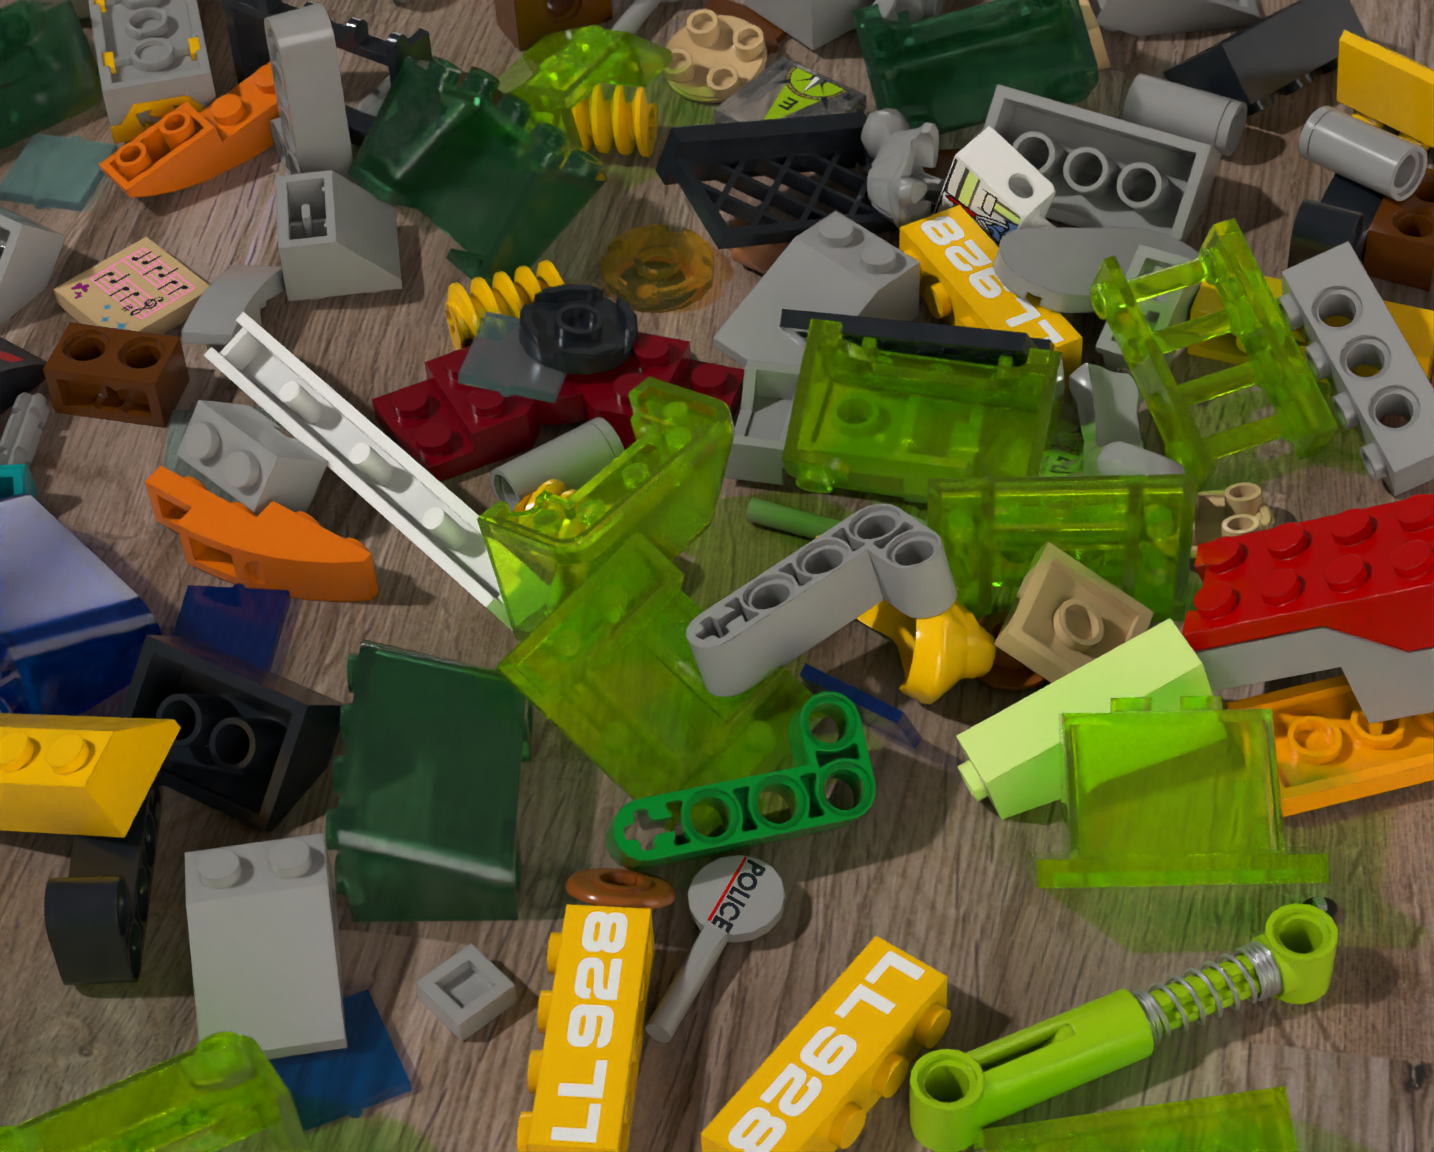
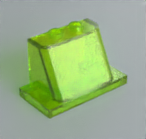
(1171, 800)

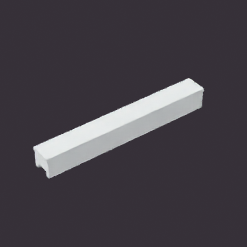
(362, 458)

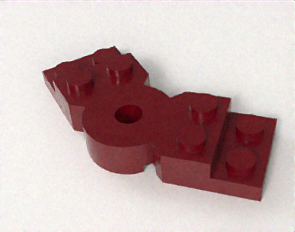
(466, 427)

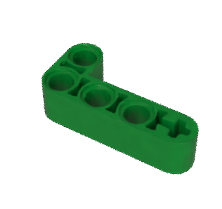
(738, 798)

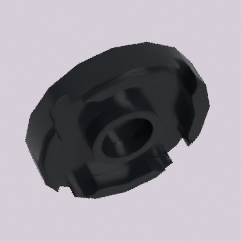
(577, 329)

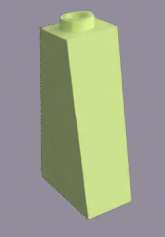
(1017, 750)

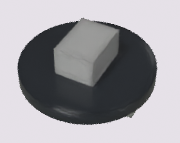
(1323, 903)

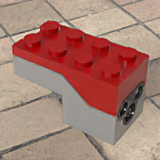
(1324, 598)

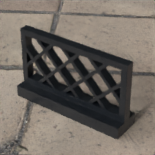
(781, 152)
(922, 339)

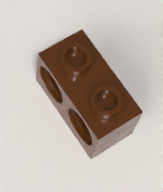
(1403, 238)
(116, 374)

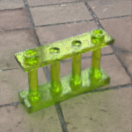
(1248, 314)

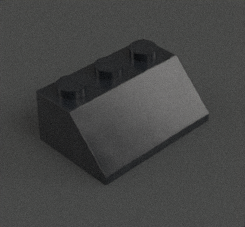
(1272, 53)
(245, 733)

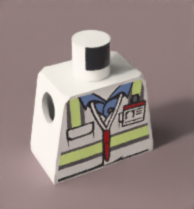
(997, 187)

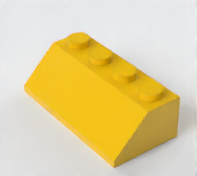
(1386, 88)
(78, 771)

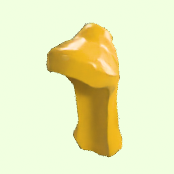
(934, 649)

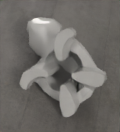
(897, 175)

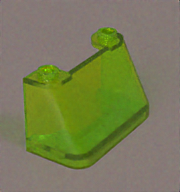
(902, 418)
(658, 485)

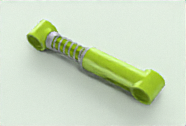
(1115, 1030)

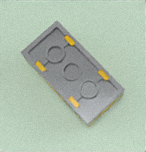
(149, 61)

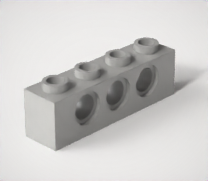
(1340, 286)

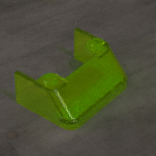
(179, 1105)

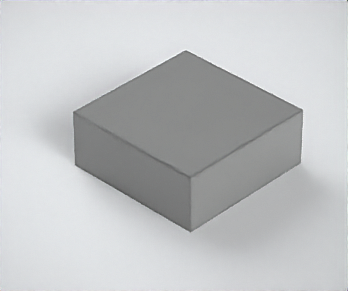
(466, 992)

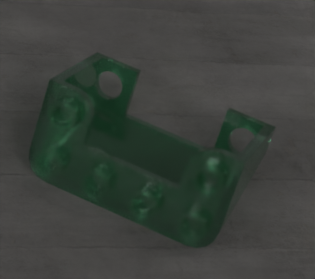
(475, 166)
(428, 789)

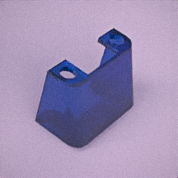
(64, 617)

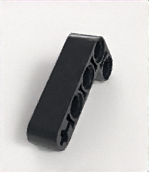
(1339, 217)
(103, 906)

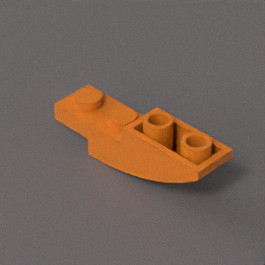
(196, 145)
(263, 550)

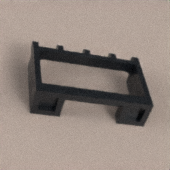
(251, 50)

